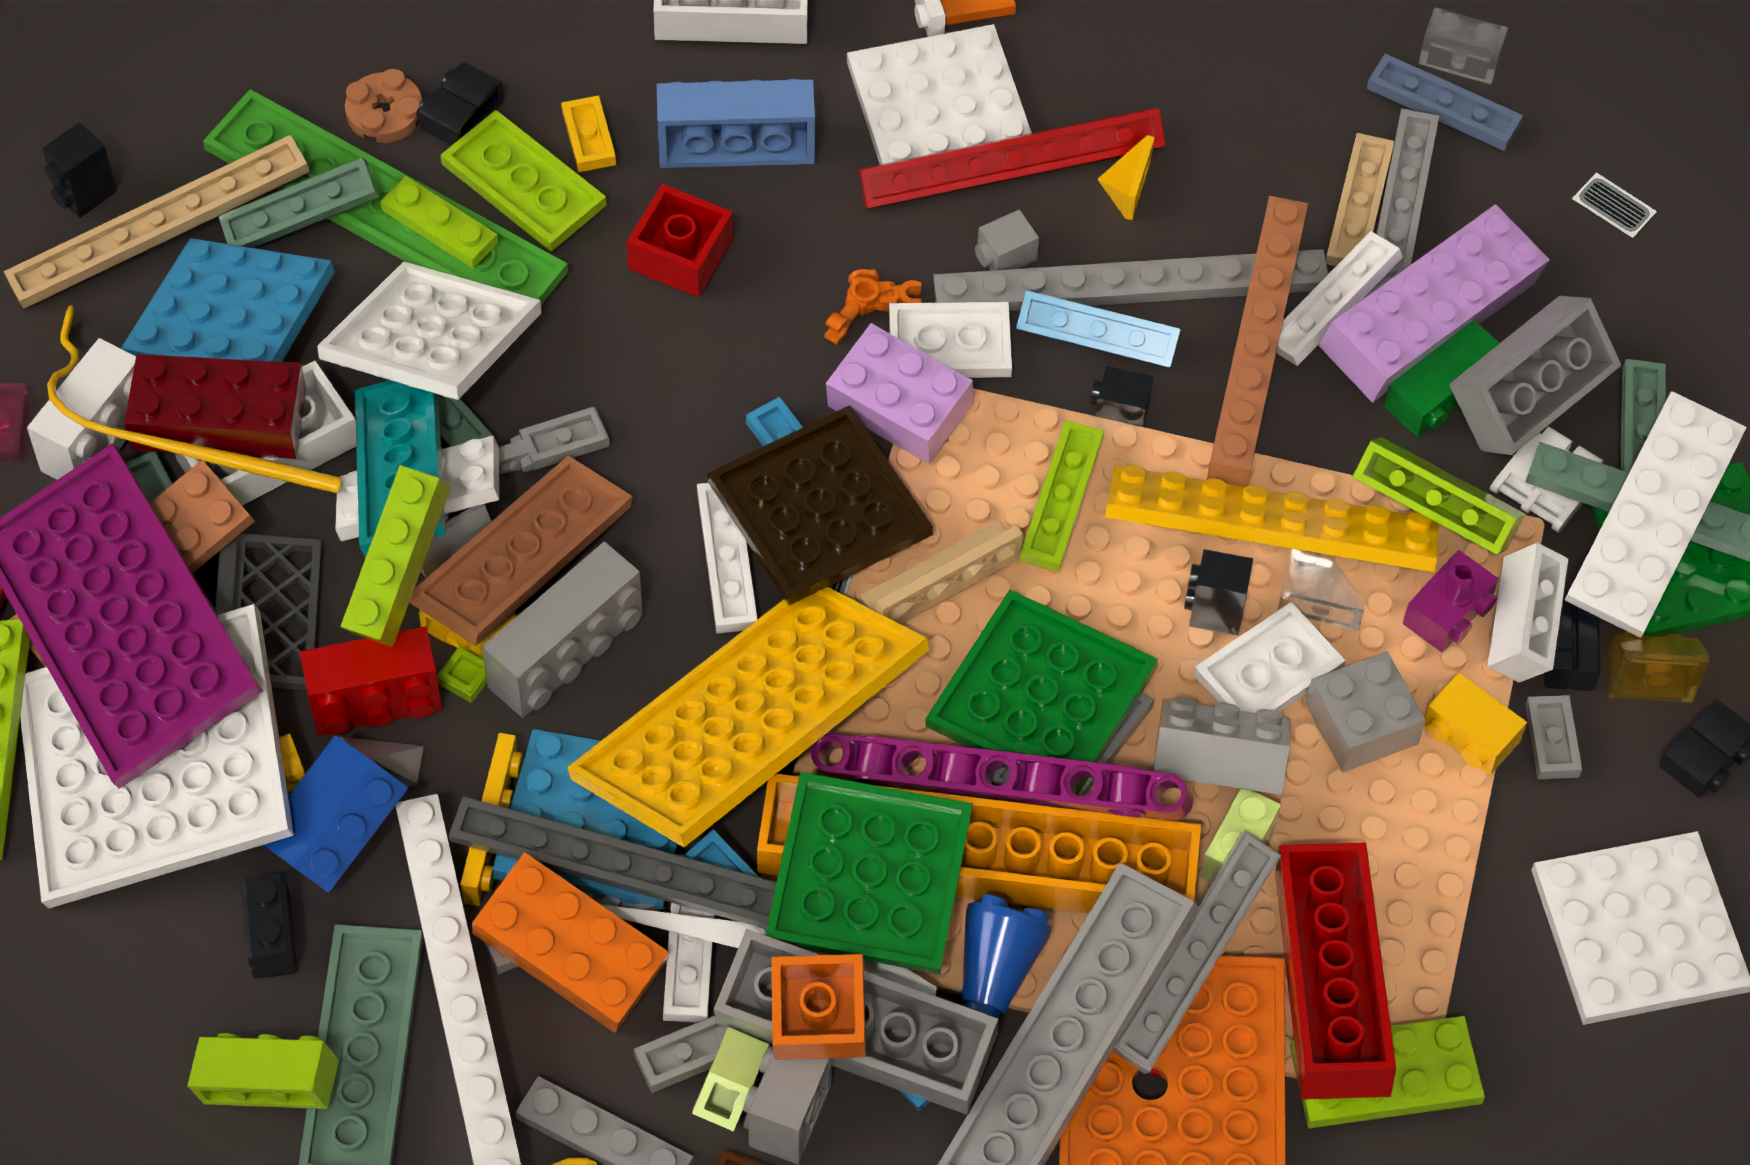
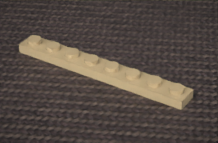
(156, 221)

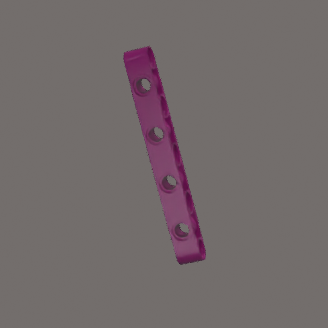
(1031, 780)

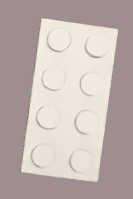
(467, 468)

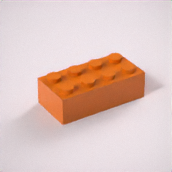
(569, 942)

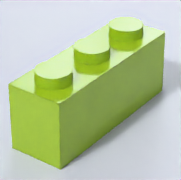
(263, 1071)

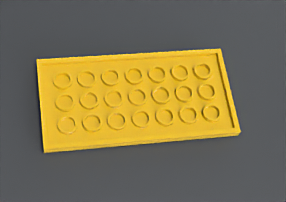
(746, 712)

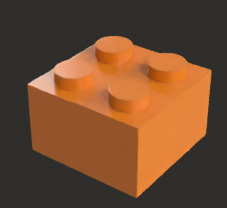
(818, 1007)

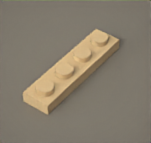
(1360, 195)

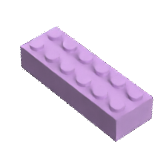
(1433, 300)

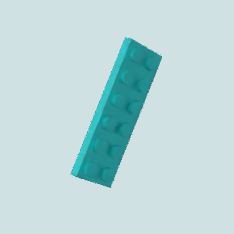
(393, 429)

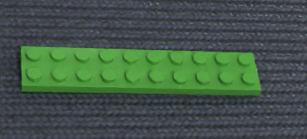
(510, 265)

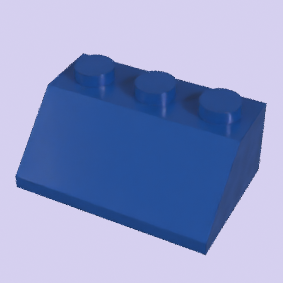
(336, 812)

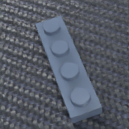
(1452, 104)

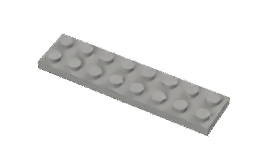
(1073, 1024)

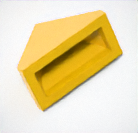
(1127, 177)

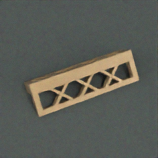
(945, 573)

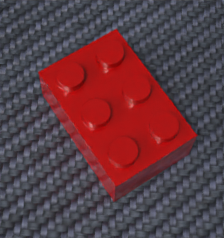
(371, 682)

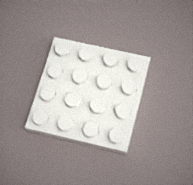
(937, 93)
(430, 330)
(1641, 927)

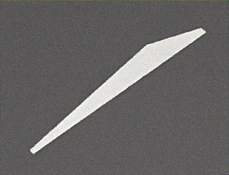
(732, 932)

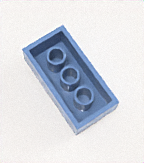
(736, 123)

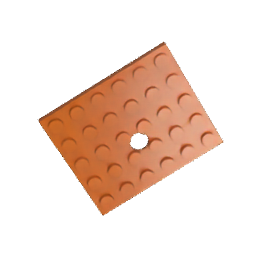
(1221, 1083)

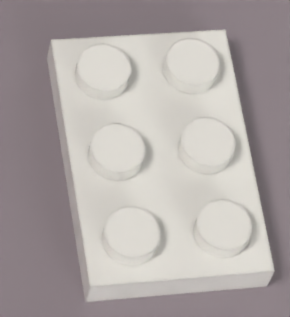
(961, 335)
(1269, 663)

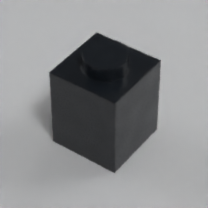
(1122, 396)

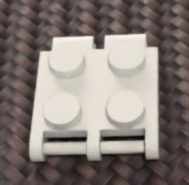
(1544, 503)

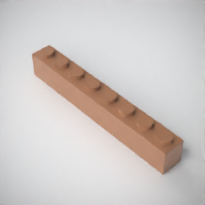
(1257, 342)

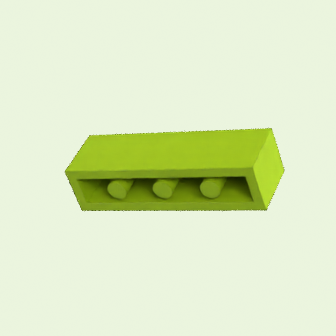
(1439, 495)
(396, 556)

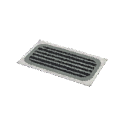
(1614, 205)

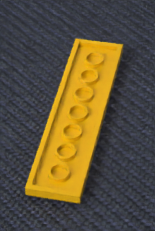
(1273, 518)

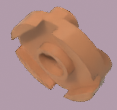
(383, 88)

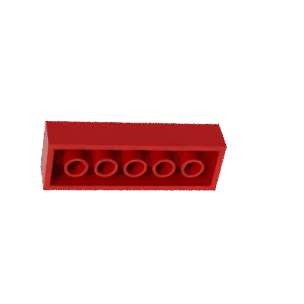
(1334, 972)

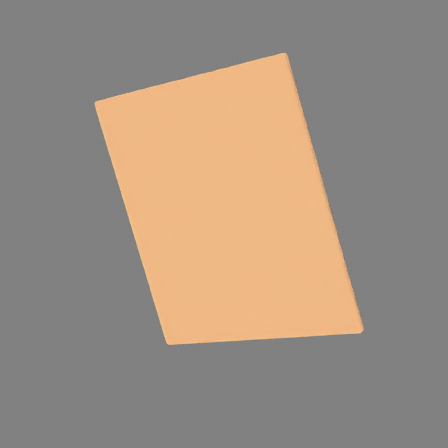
(1130, 581)

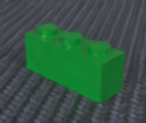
(1423, 393)

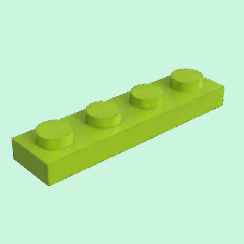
(1061, 496)

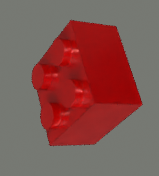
(680, 240)

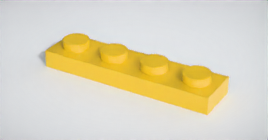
(504, 766)

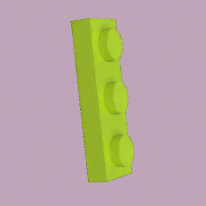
(439, 222)

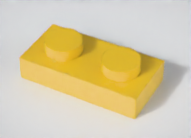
(588, 134)

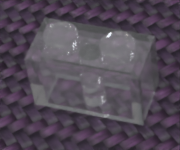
(1462, 45)

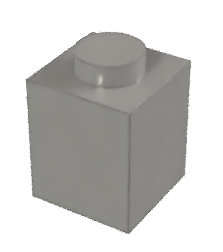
(1007, 243)

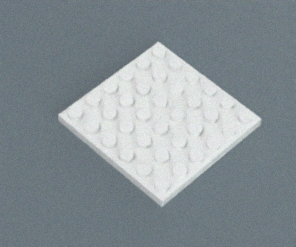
(188, 809)

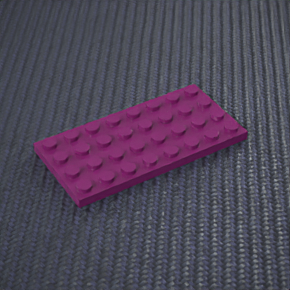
(119, 617)

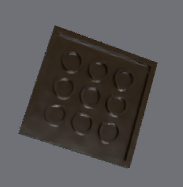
(819, 504)

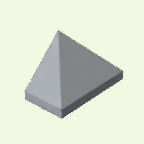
(398, 759)

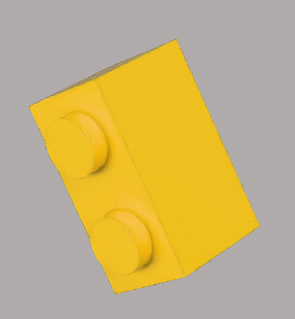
(1474, 724)

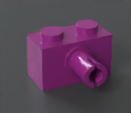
(1450, 602)

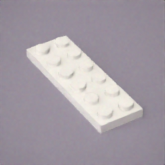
(1655, 514)

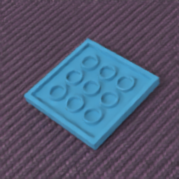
(230, 303)
(549, 793)

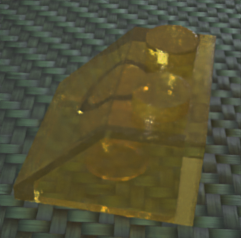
(1655, 667)

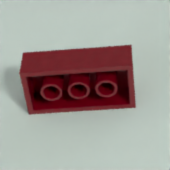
(218, 403)

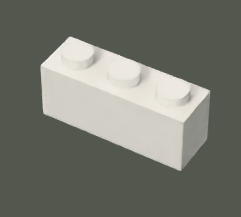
(1528, 612)

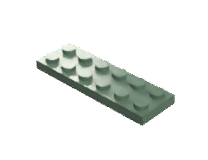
(368, 1029)

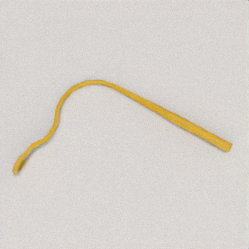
(216, 456)

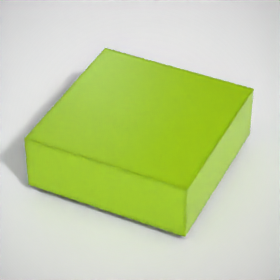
(463, 674)

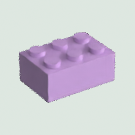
(900, 392)

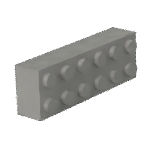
(911, 1036)

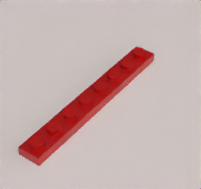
(1008, 157)

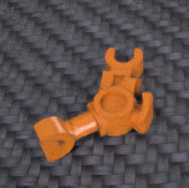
(865, 296)

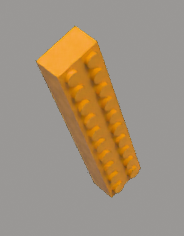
(1032, 850)

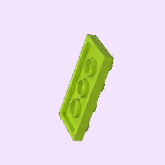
(523, 180)
(1432, 1074)

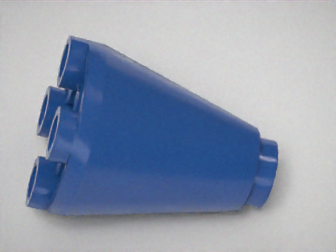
(999, 952)

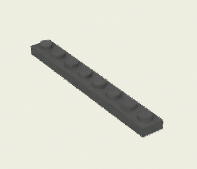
(614, 862)

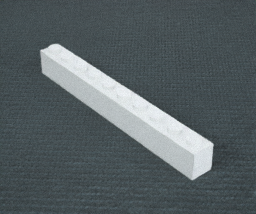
(457, 983)

